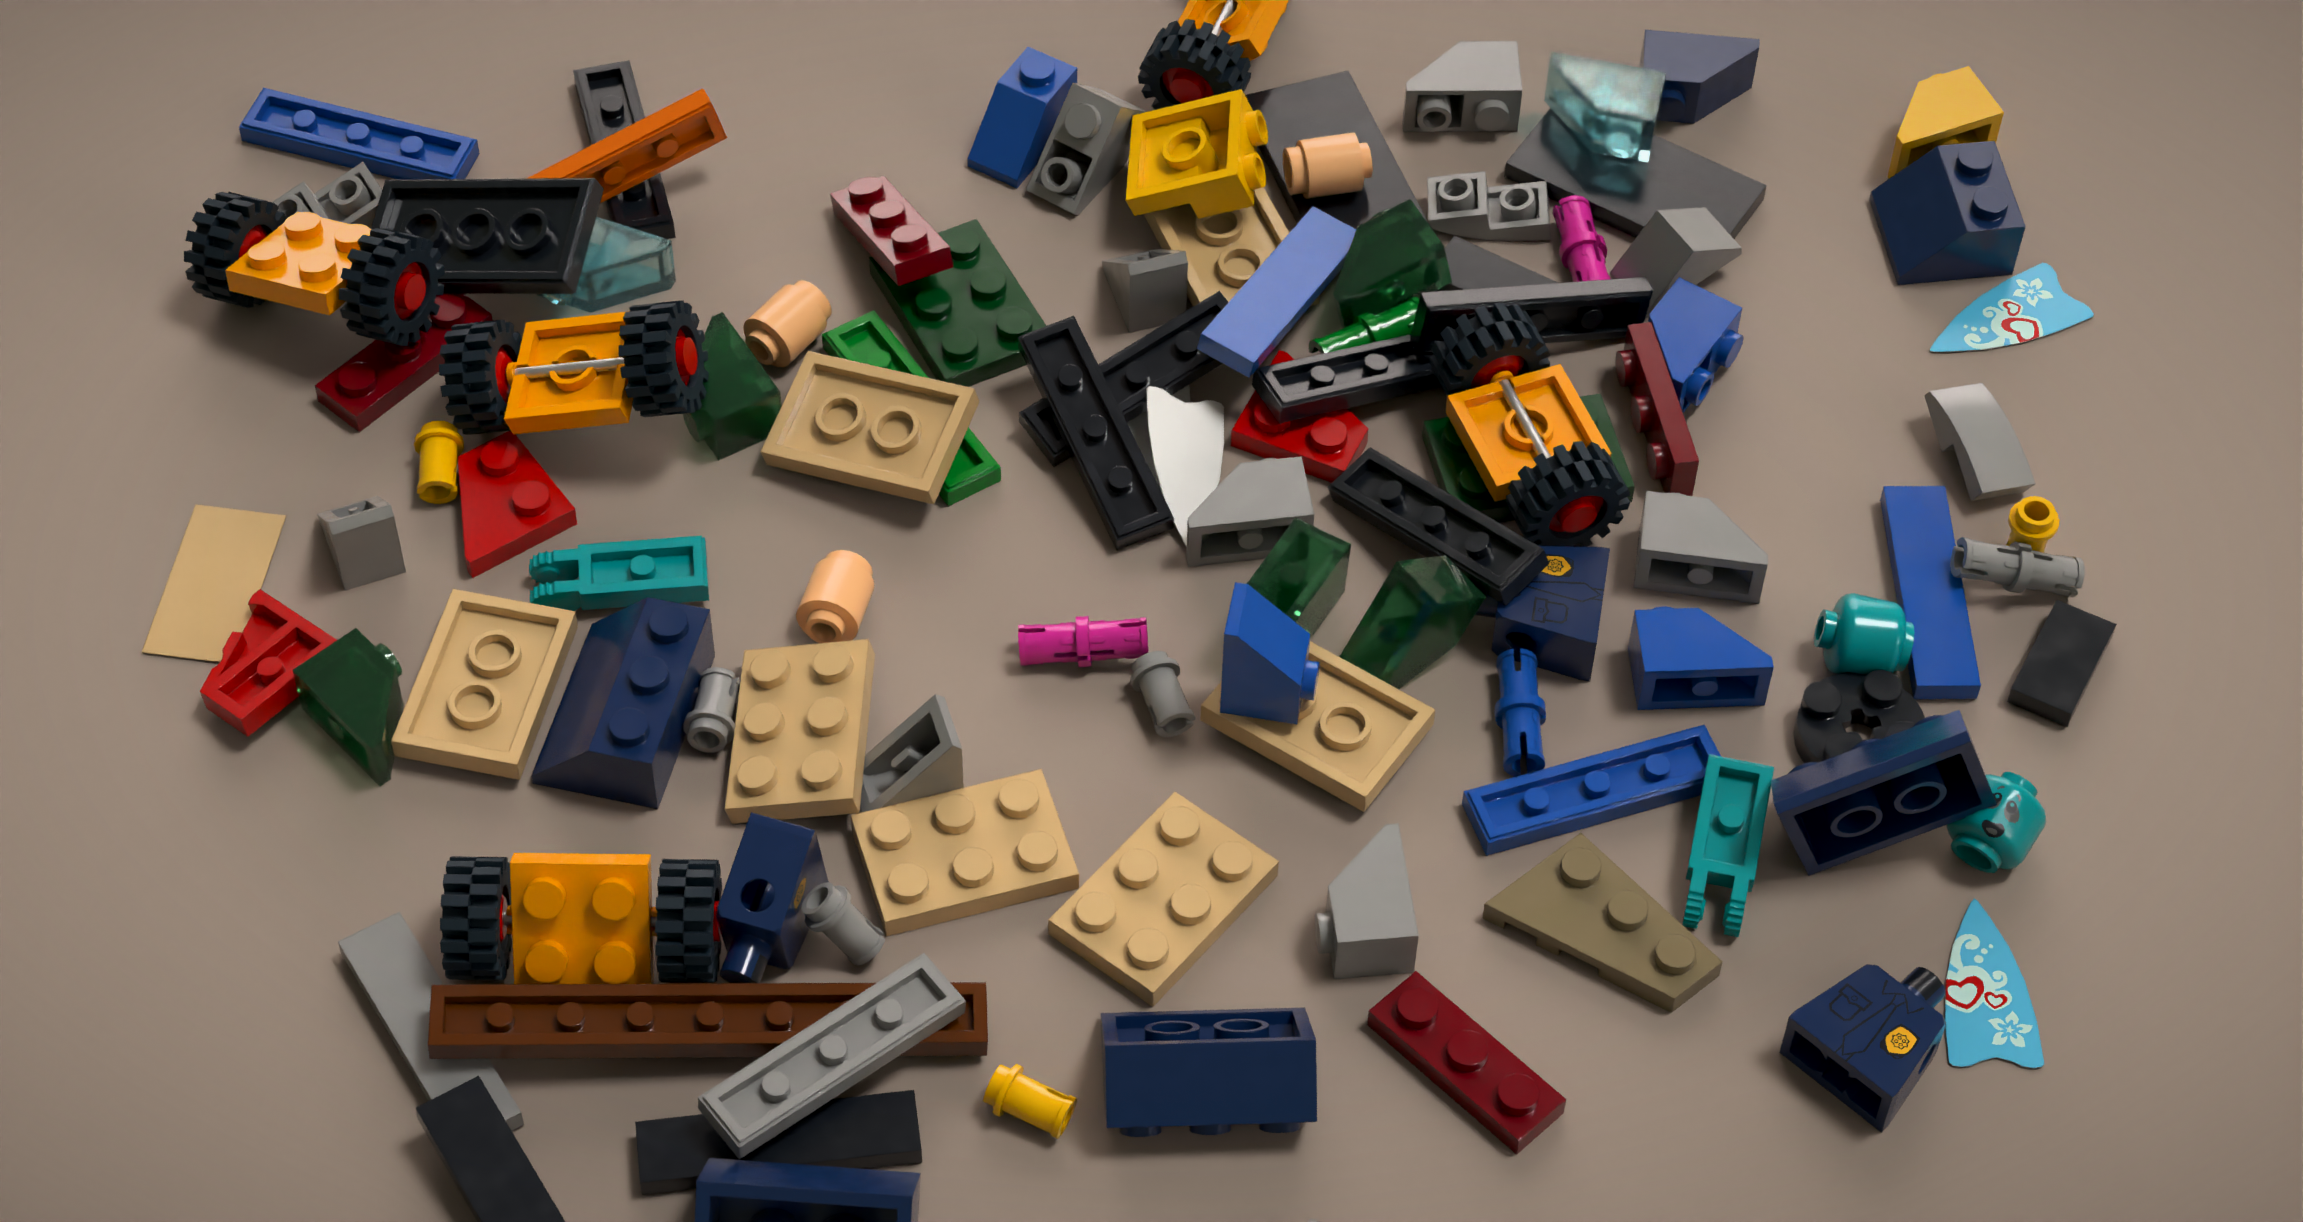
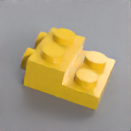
(1197, 156)

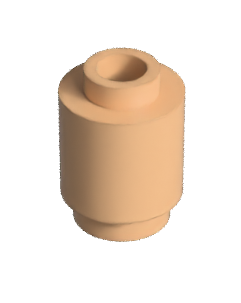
(1327, 165)
(787, 323)
(836, 597)

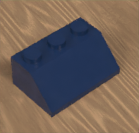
(628, 703)
(1882, 792)
(1209, 1070)
(803, 1193)

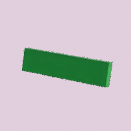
(873, 343)

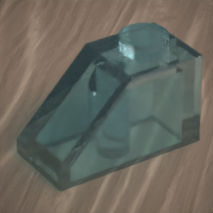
(1606, 104)
(620, 268)

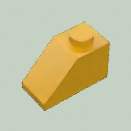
(1945, 112)

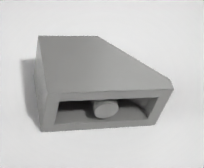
(1249, 512)
(1696, 550)
(1370, 913)

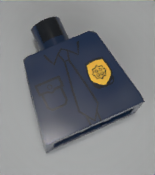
(1555, 612)
(764, 897)
(1869, 1039)

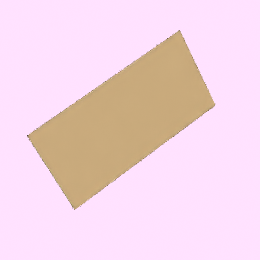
(212, 581)

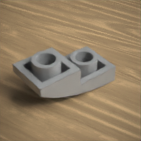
(347, 199)
(1471, 209)
(1983, 440)

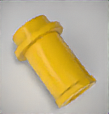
(438, 451)
(2033, 522)
(1029, 1100)

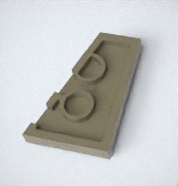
(1603, 917)

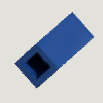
(1695, 337)

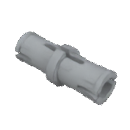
(2017, 567)

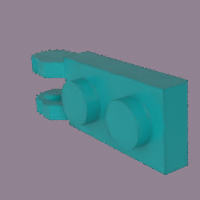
(621, 573)
(1727, 837)

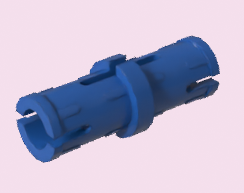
(1520, 712)

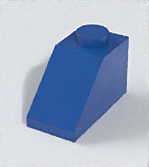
(1021, 116)
(1265, 660)
(1694, 662)

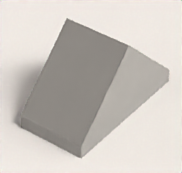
(1677, 245)
(1148, 286)
(363, 541)
(914, 759)

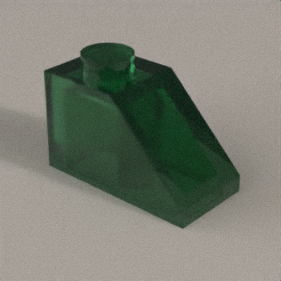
(1389, 263)
(739, 395)
(1304, 574)
(1413, 619)
(355, 699)

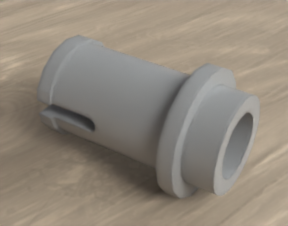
(1157, 680)
(711, 722)
(830, 911)

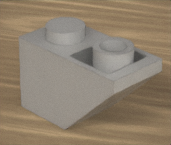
(1466, 90)
(1084, 148)

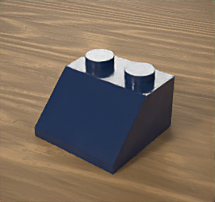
(1950, 216)

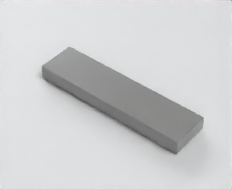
(398, 986)
(831, 1055)

